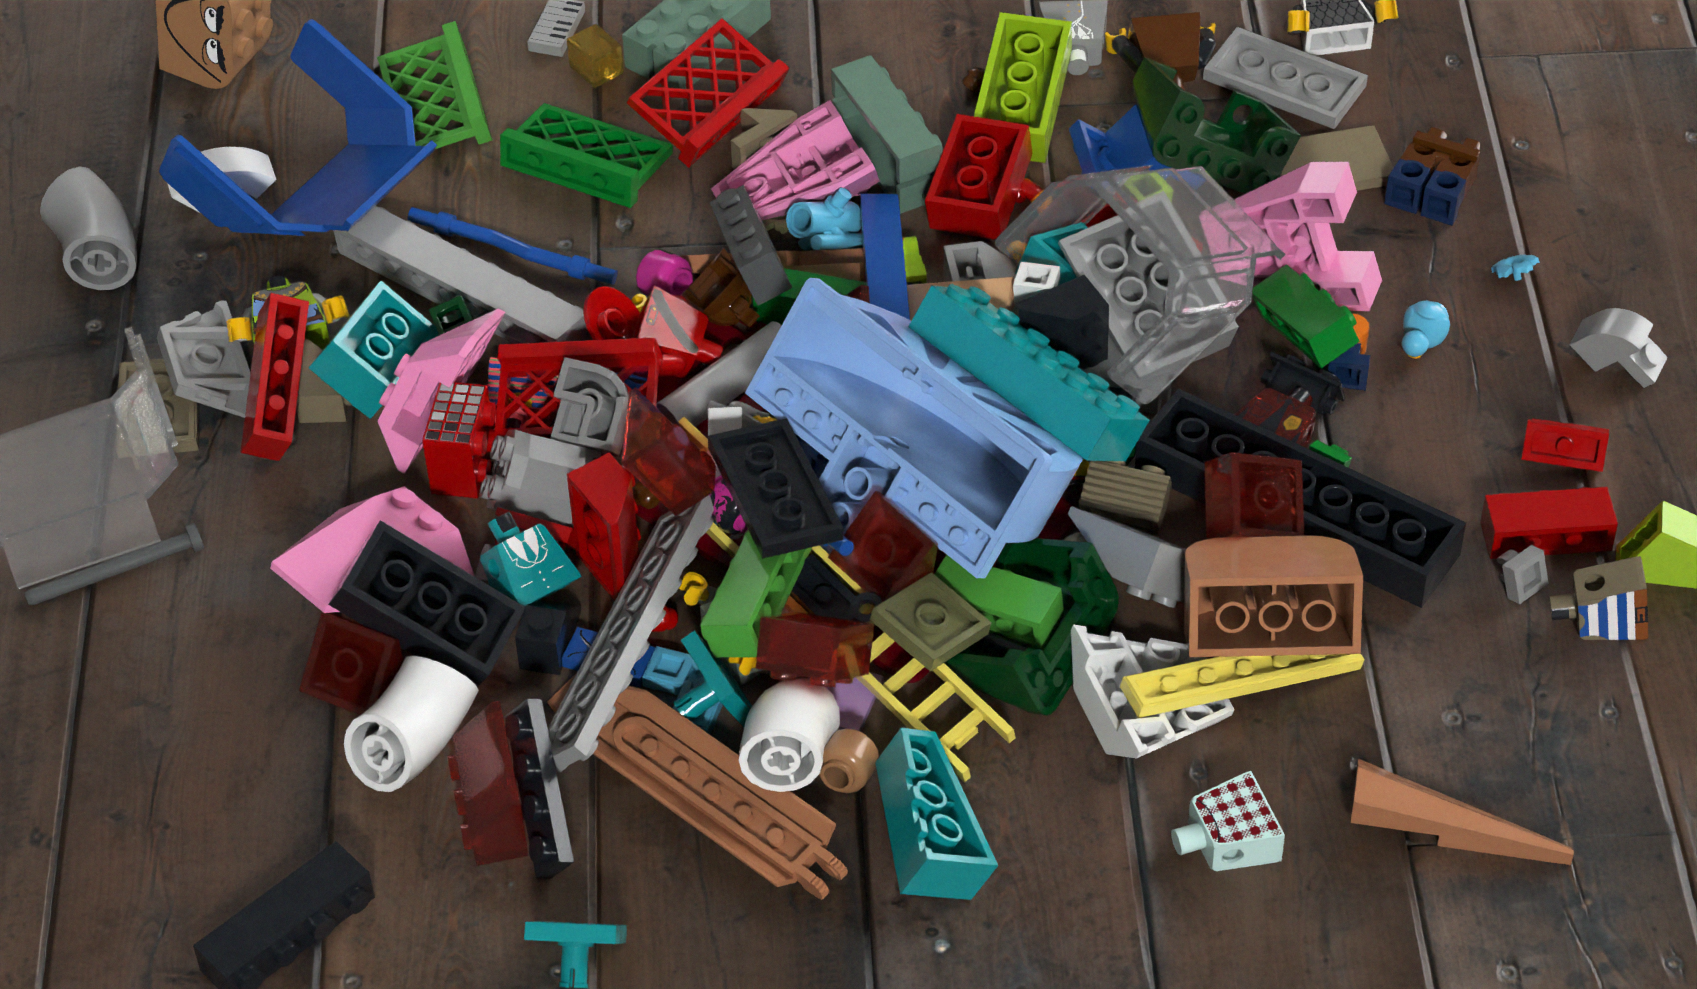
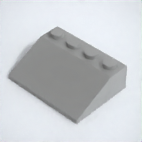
(1128, 280)

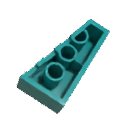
(930, 821)

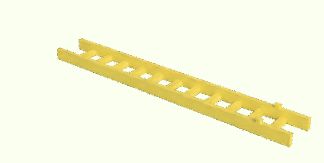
(960, 733)

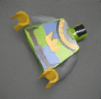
(319, 311)

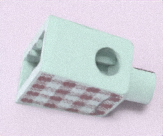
(1232, 826)

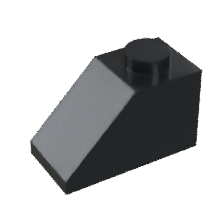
(545, 635)

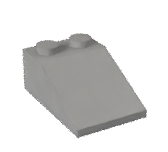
(1135, 557)

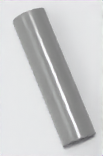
(719, 381)

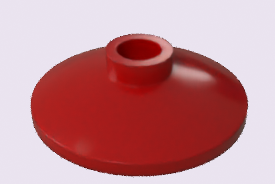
(609, 314)

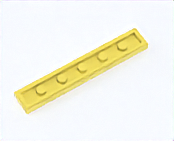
(1227, 678)

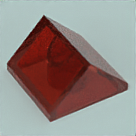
(350, 664)

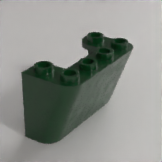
(1232, 152)

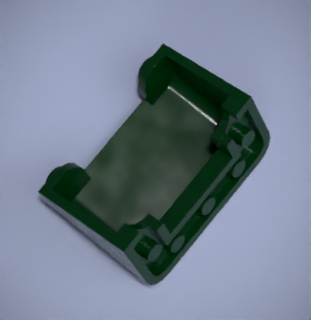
(1040, 678)

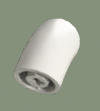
(408, 723)
(788, 735)

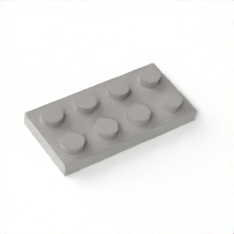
(1285, 77)

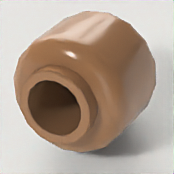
(848, 761)

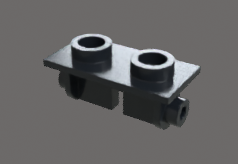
(1291, 373)

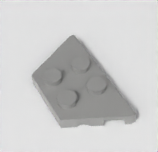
(204, 362)

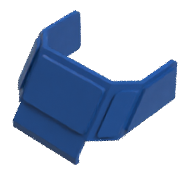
(342, 192)

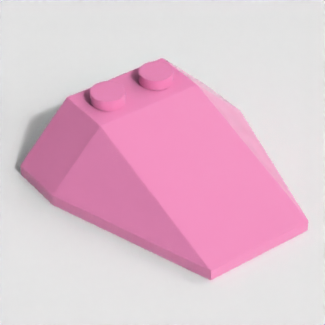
(803, 165)
(440, 360)
(325, 554)

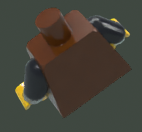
(1168, 39)

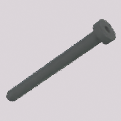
(115, 566)

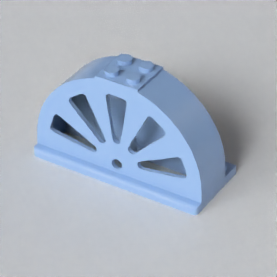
(910, 426)

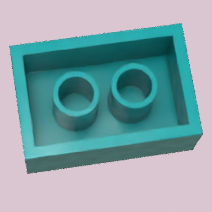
(369, 347)

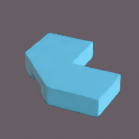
(678, 674)

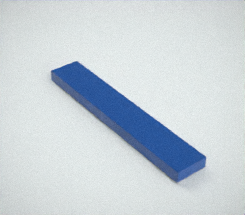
(884, 252)

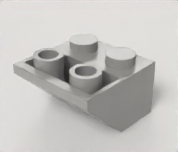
(976, 262)

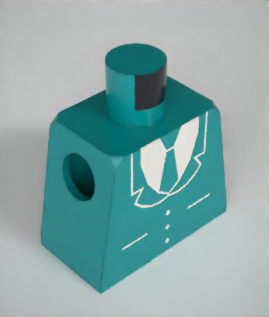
(526, 562)

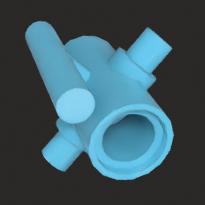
(826, 223)

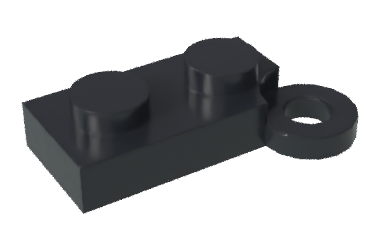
(825, 595)

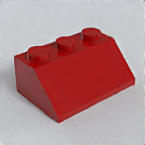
(605, 520)

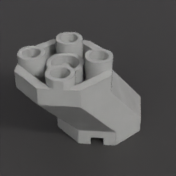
(532, 475)

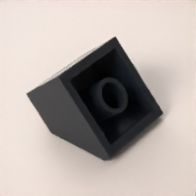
(1072, 319)

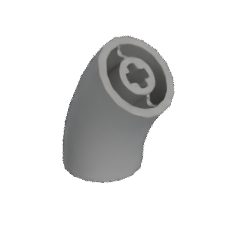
(91, 229)

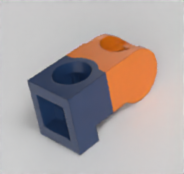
(1353, 365)

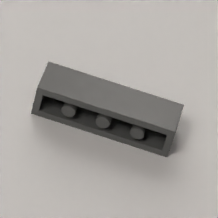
(750, 245)

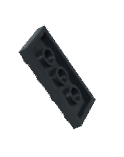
(775, 488)

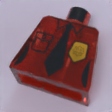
(1283, 414)

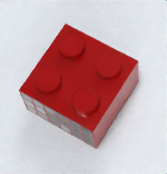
(459, 439)

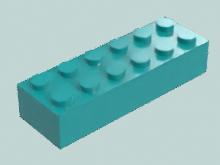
(1030, 373)

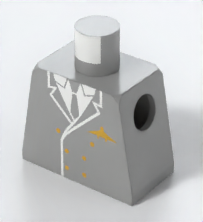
(1088, 30)

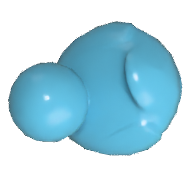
(1424, 327)

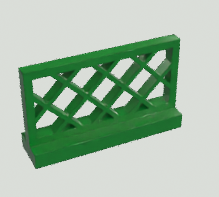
(579, 167)

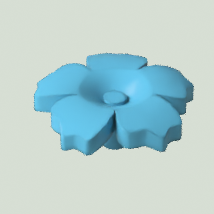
(1516, 265)

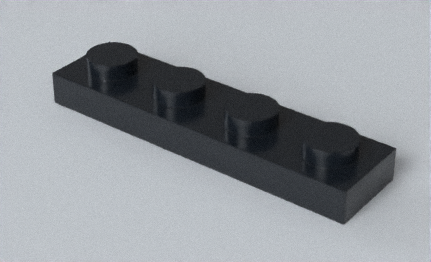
(538, 789)

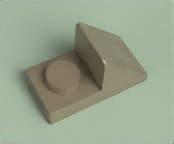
(758, 129)

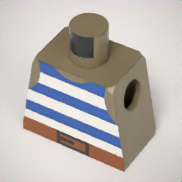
(1606, 601)

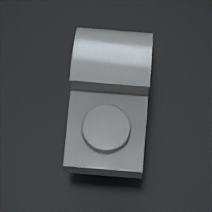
(1620, 337)

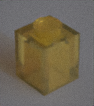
(595, 55)

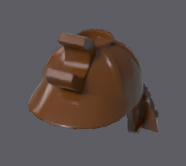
(722, 293)

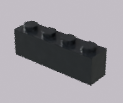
(285, 920)

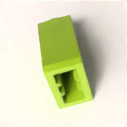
(1666, 546)

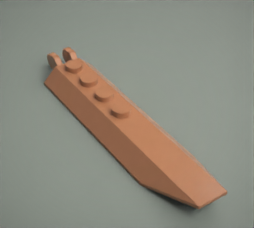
(706, 788)

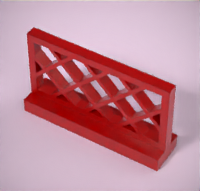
(725, 116)
(546, 361)

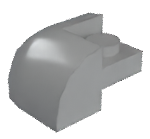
(590, 407)

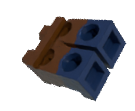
(1435, 170)

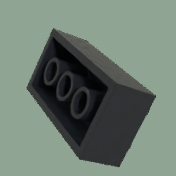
(427, 604)

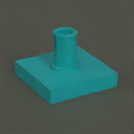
(717, 685)
(575, 944)

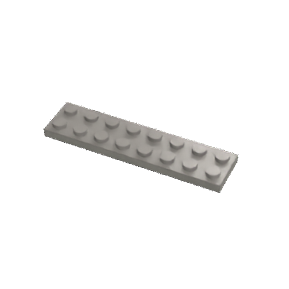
(625, 633)

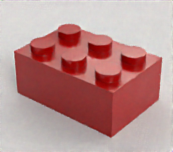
(978, 176)

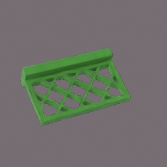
(459, 76)

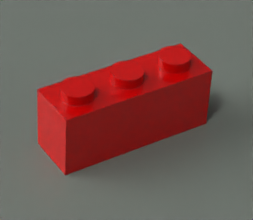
(1549, 520)

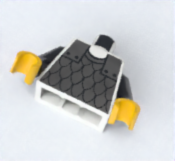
(1337, 24)

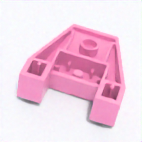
(1297, 218)

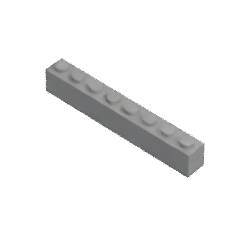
(445, 271)

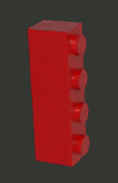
(274, 377)

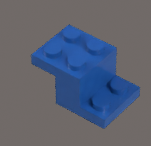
(1118, 148)

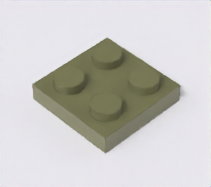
(930, 621)

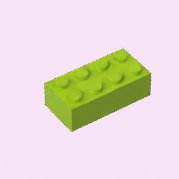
(1026, 75)

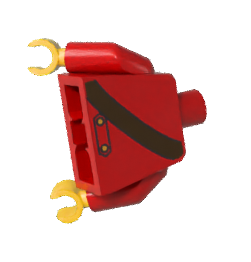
(677, 330)

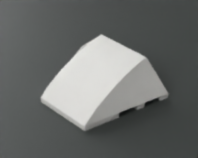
(1097, 674)

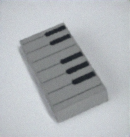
(555, 25)

